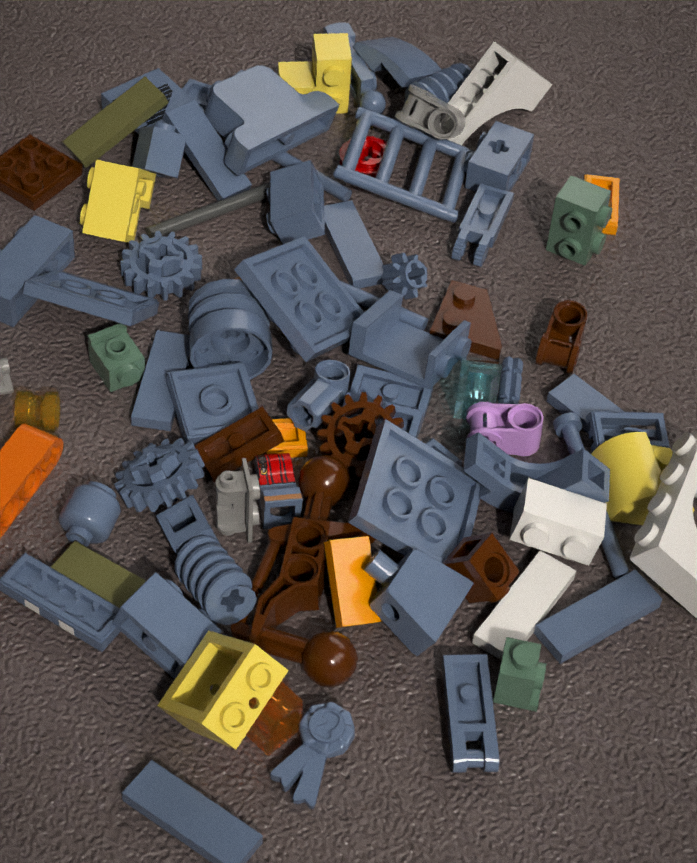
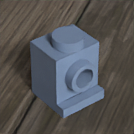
(184, 522)

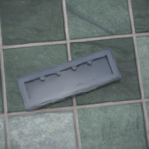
(61, 601)

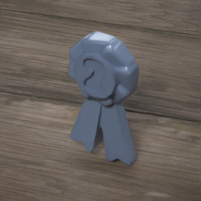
(324, 733)

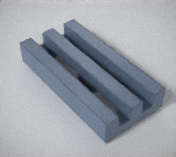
(600, 418)

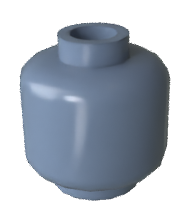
(89, 513)

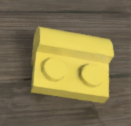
(633, 474)

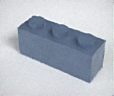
(31, 253)

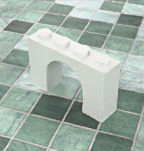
(668, 537)

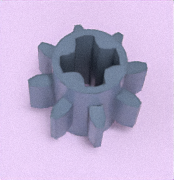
(405, 275)

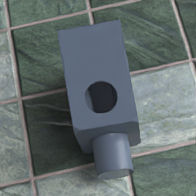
(416, 596)

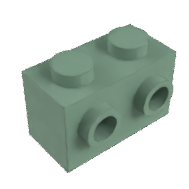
(578, 220)

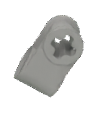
(424, 112)

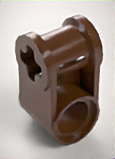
(563, 336)

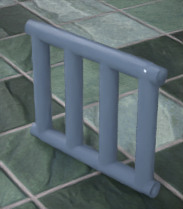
(380, 184)

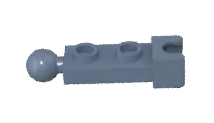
(362, 80)

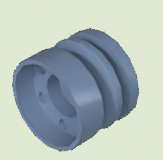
(228, 327)

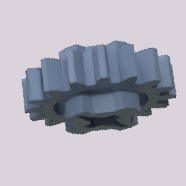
(161, 265)
(159, 475)

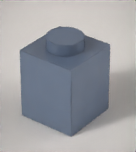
(160, 150)

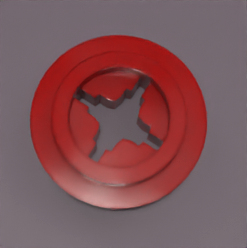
(373, 146)

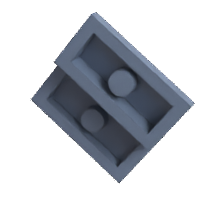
(399, 57)
(407, 397)

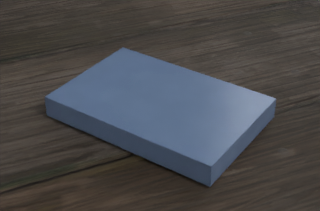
(91, 297)

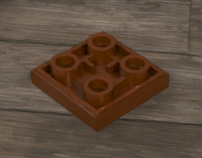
(36, 172)

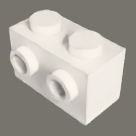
(558, 521)

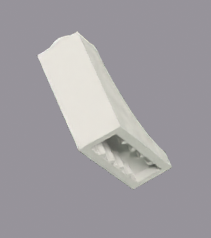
(492, 87)

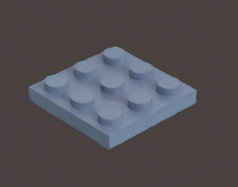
(301, 297)
(414, 496)

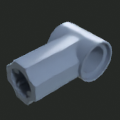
(315, 399)

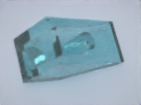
(476, 383)

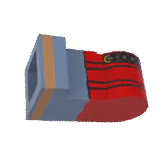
(277, 489)

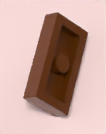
(242, 439)

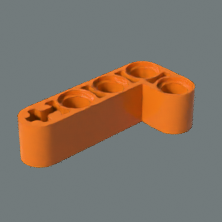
(24, 466)

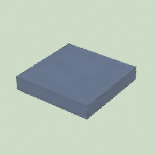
(210, 399)

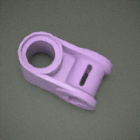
(508, 426)

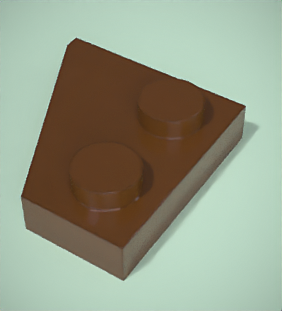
(472, 305)

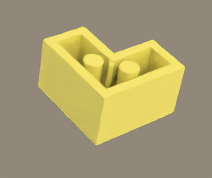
(326, 72)
(116, 200)

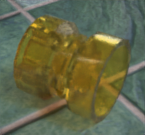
(30, 406)

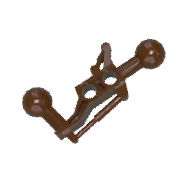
(328, 656)

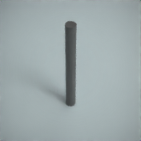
(209, 211)

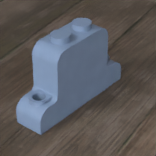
(264, 116)

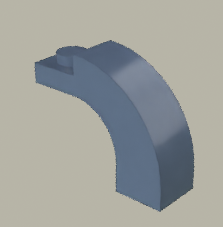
(505, 477)

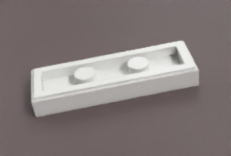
(525, 603)

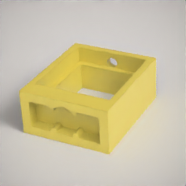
(237, 674)

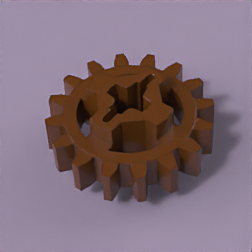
(347, 427)

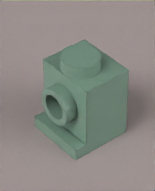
(116, 357)
(520, 675)

